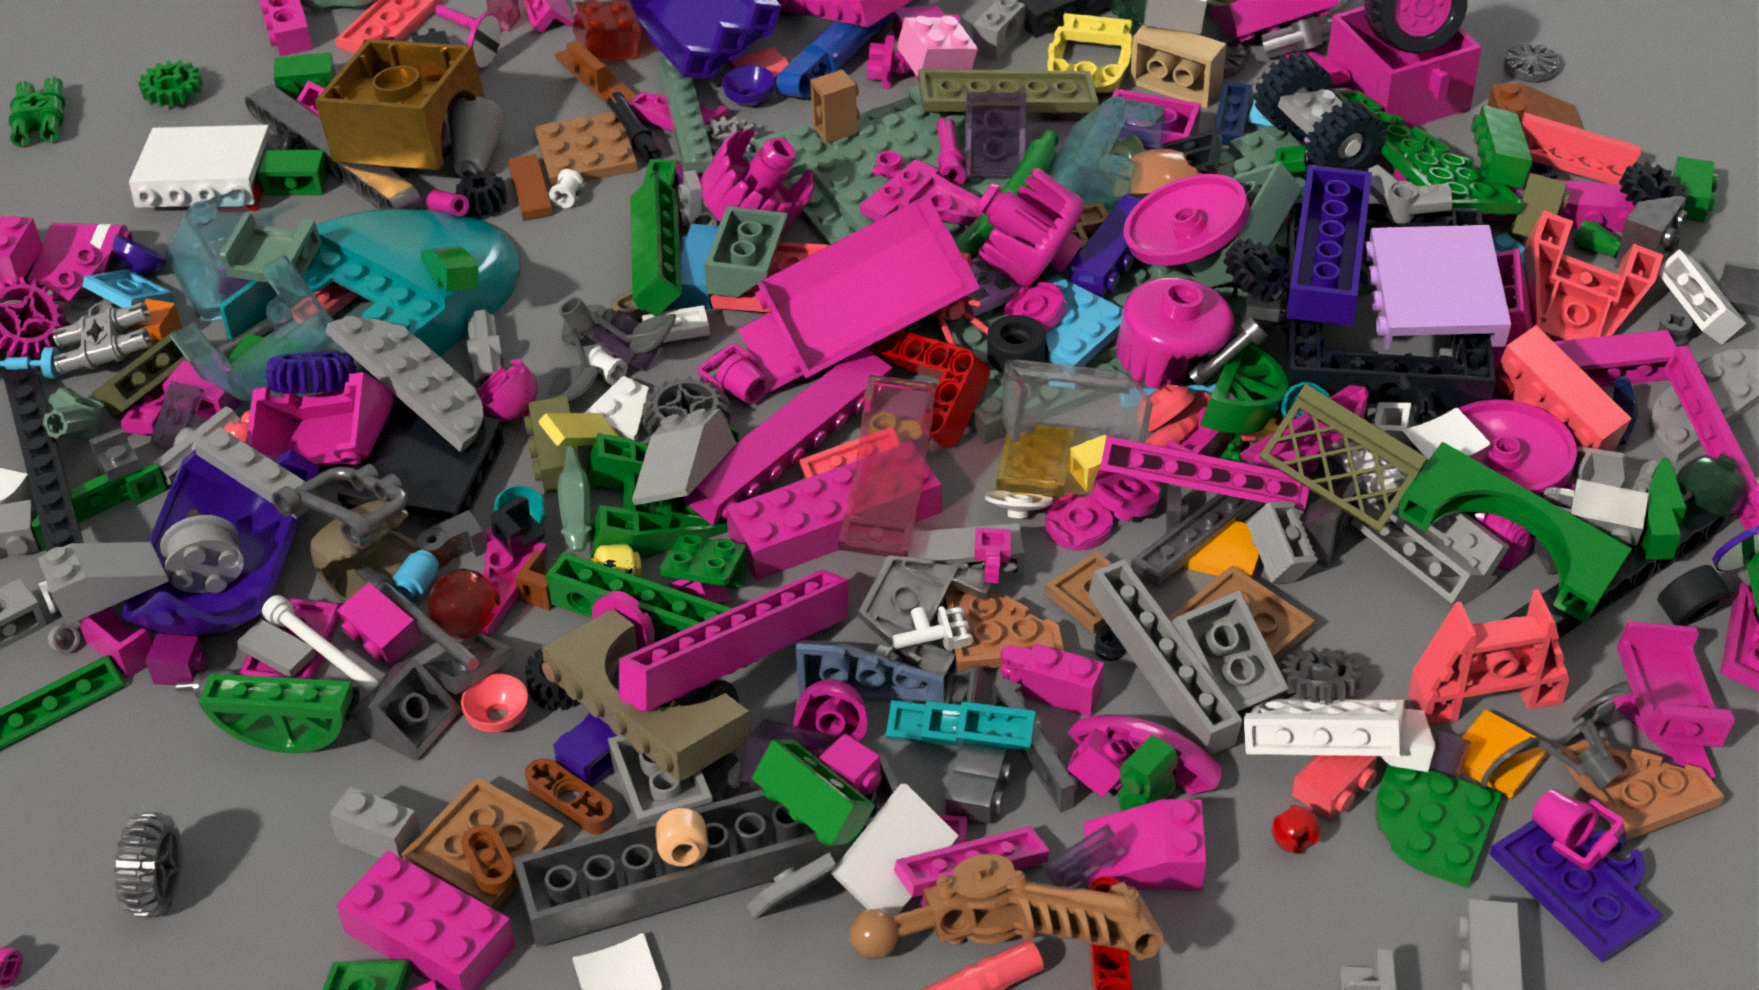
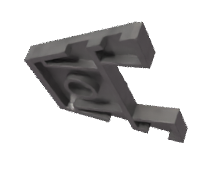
(915, 583)

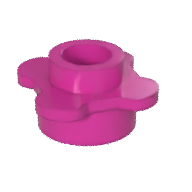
(888, 164)

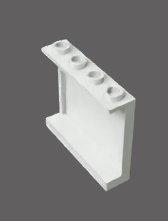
(197, 164)

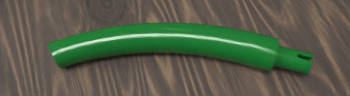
(1039, 155)

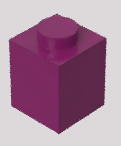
(175, 659)

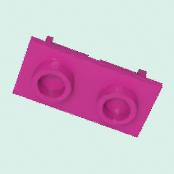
(70, 273)

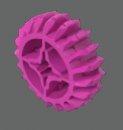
(34, 321)

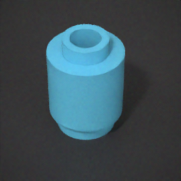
(416, 574)

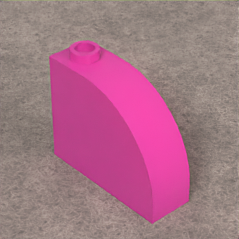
(1515, 293)

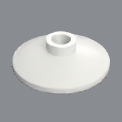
(1017, 503)

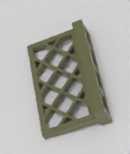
(1358, 431)

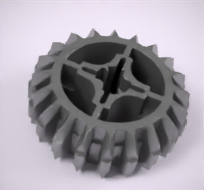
(682, 399)
(148, 864)

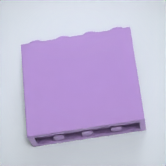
(1436, 282)

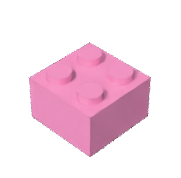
(936, 44)

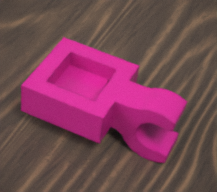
(992, 547)

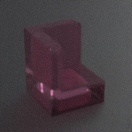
(506, 12)

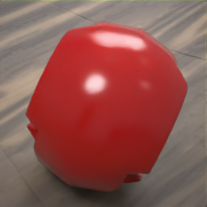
(1296, 829)

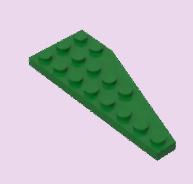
(1428, 162)

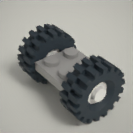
(1300, 97)

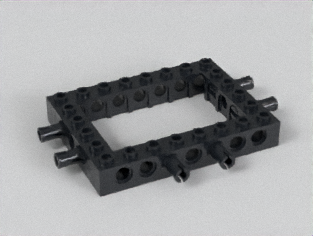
(1387, 377)

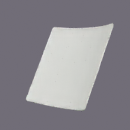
(1450, 428)
(619, 967)

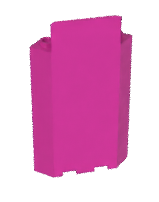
(856, 293)

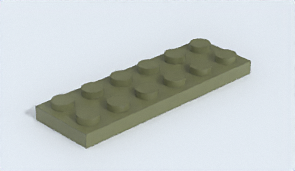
(1044, 90)

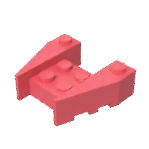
(1489, 659)

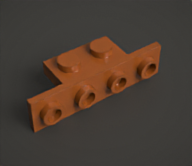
(592, 72)

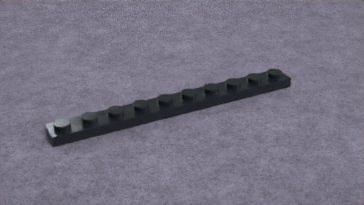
(42, 460)

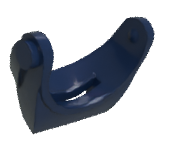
(1624, 397)

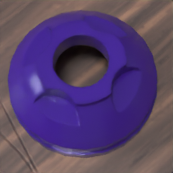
(748, 80)
(137, 256)

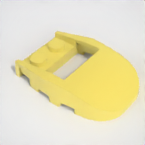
(1095, 30)

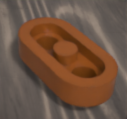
(490, 861)

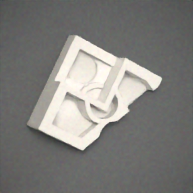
(1415, 742)

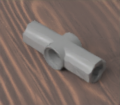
(483, 346)
(186, 441)

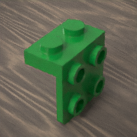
(706, 561)

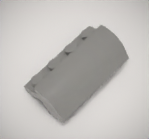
(1450, 557)

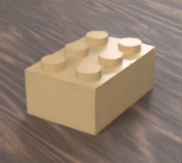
(1178, 64)

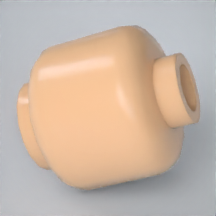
(681, 837)

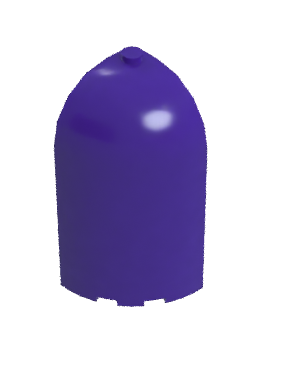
(262, 539)

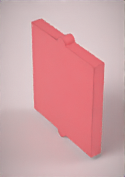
(766, 58)

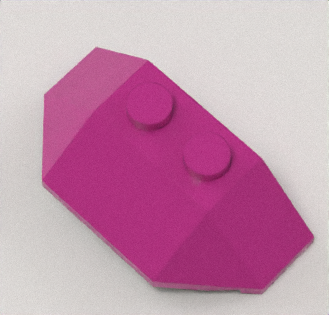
(1352, 398)

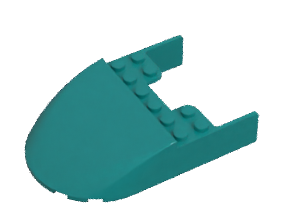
(382, 261)

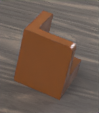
(532, 582)

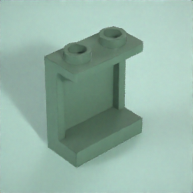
(257, 245)

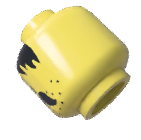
(618, 557)

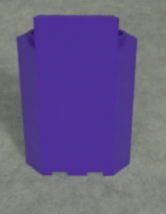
(705, 33)

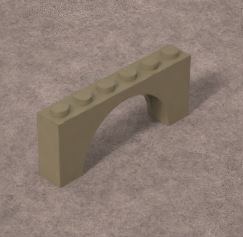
(673, 737)

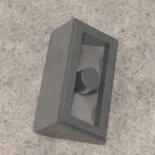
(968, 686)

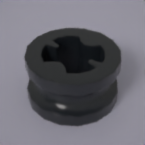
(1107, 652)

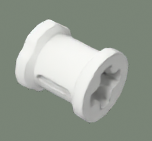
(564, 192)
(607, 366)

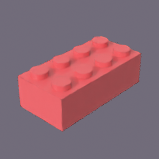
(1545, 377)

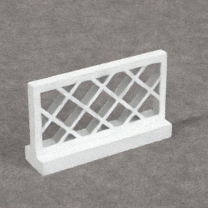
(1325, 728)

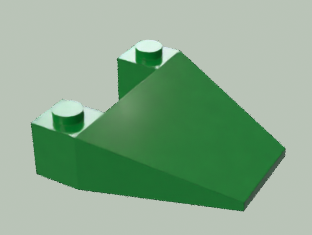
(644, 527)

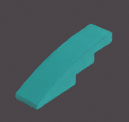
(955, 724)

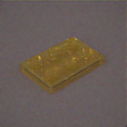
(1036, 462)

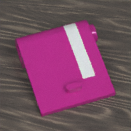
(64, 236)

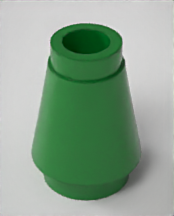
(1596, 239)

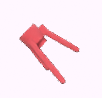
(954, 312)

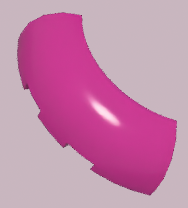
(1195, 767)

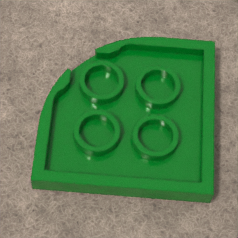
(1435, 821)

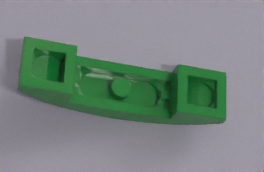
(102, 494)

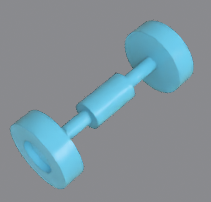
(47, 363)

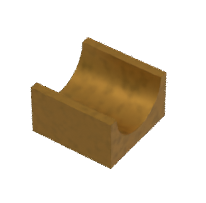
(394, 100)

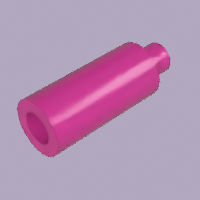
(447, 202)

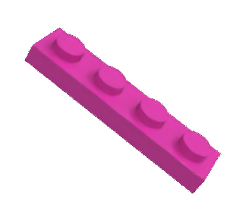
(922, 870)

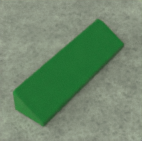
(58, 700)

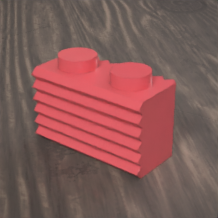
(1332, 780)

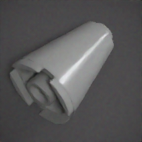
(474, 133)

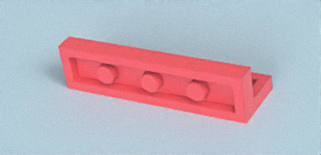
(1577, 148)

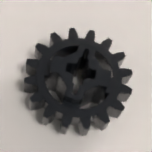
(1650, 183)
(1257, 270)

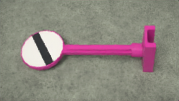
(485, 39)

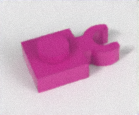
(143, 418)

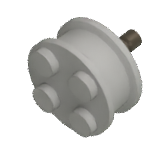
(202, 553)

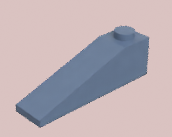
(869, 673)

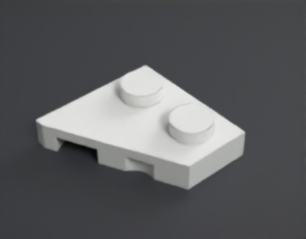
(623, 407)

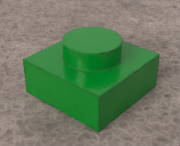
(1293, 158)

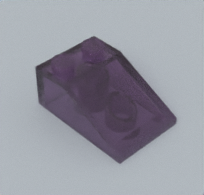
(994, 133)

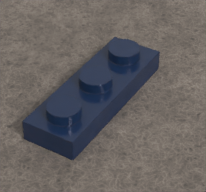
(1233, 110)

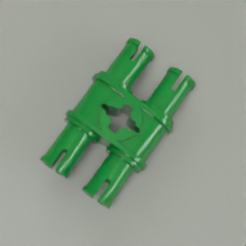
(36, 111)

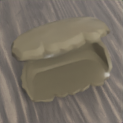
(338, 560)

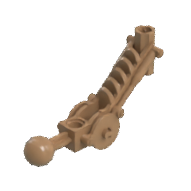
(995, 902)

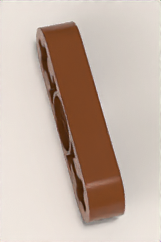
(573, 810)

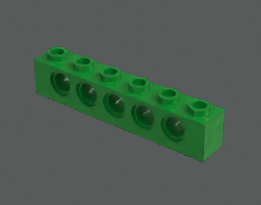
(579, 583)

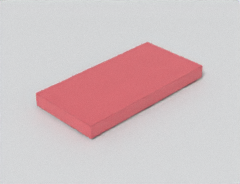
(386, 19)

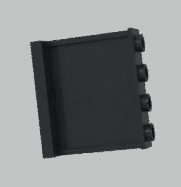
(431, 470)

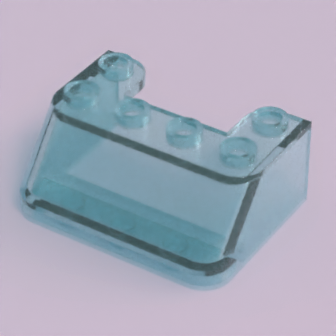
(1086, 156)

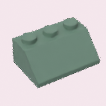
(742, 250)

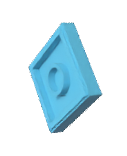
(125, 288)

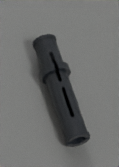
(639, 135)

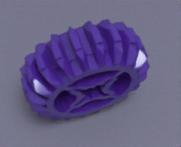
(309, 372)

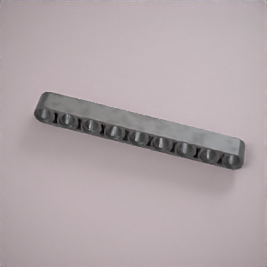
(372, 182)

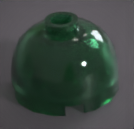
(1714, 483)

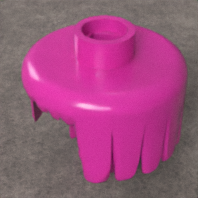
(756, 184)
(1030, 228)
(1168, 325)

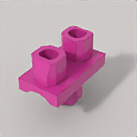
(884, 62)

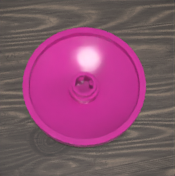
(1186, 219)
(1524, 443)

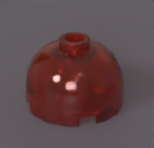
(462, 602)

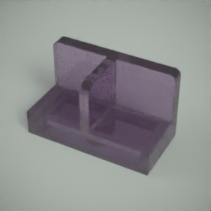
(618, 346)

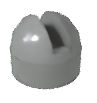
(68, 633)

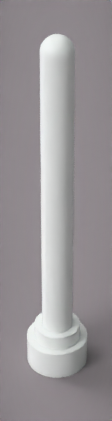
(281, 613)

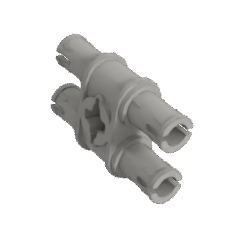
(102, 338)

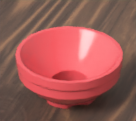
(1167, 403)
(491, 694)

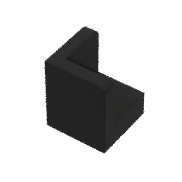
(515, 526)

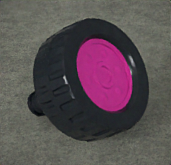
(1415, 24)

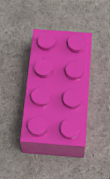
(427, 922)

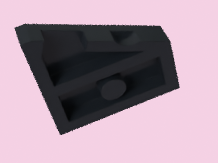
(1202, 150)

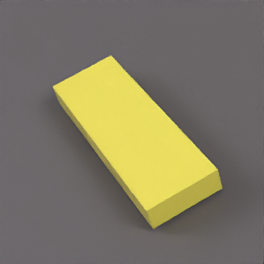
(575, 428)

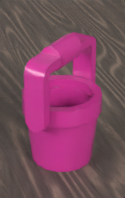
(736, 374)
(1573, 823)

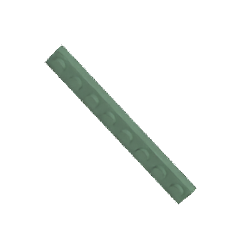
(685, 118)

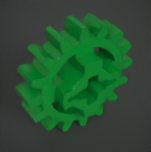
(170, 83)

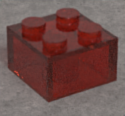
(607, 28)

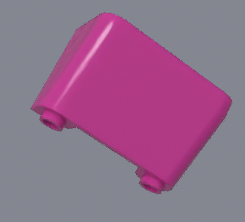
(322, 426)

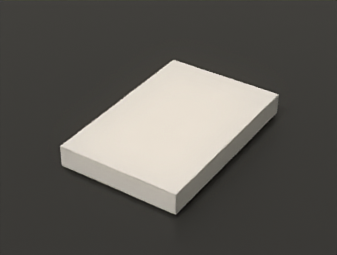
(897, 831)

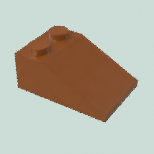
(1525, 99)

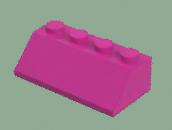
(1245, 17)

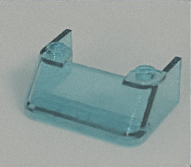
(193, 260)
(298, 327)

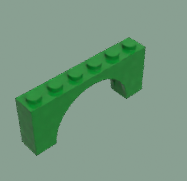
(1582, 554)

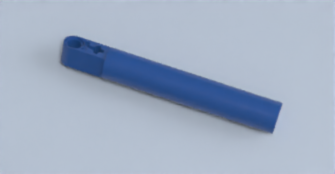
(826, 55)

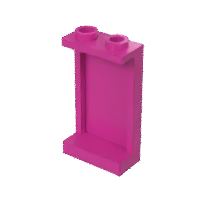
(1671, 685)

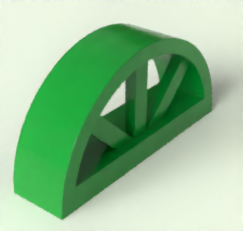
(1248, 370)
(257, 709)

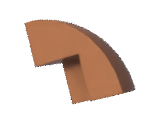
(1156, 169)

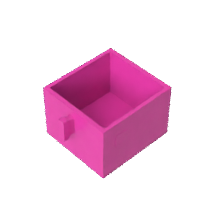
(1406, 84)

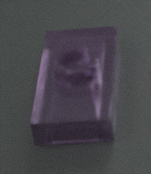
(176, 413)

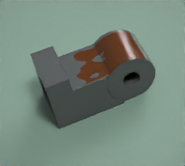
(453, 538)

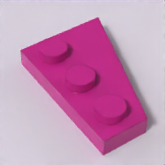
(655, 110)

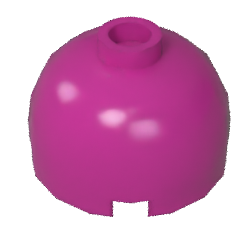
(508, 392)
(832, 709)

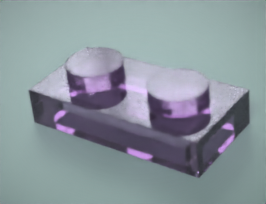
(1084, 858)

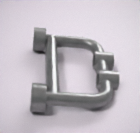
(1243, 334)
(355, 526)

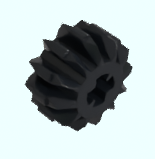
(484, 192)

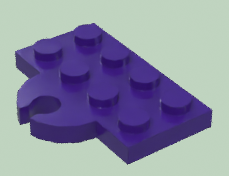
(1593, 904)

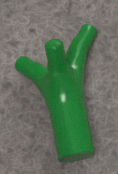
(1233, 449)

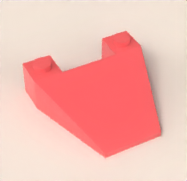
(1577, 297)

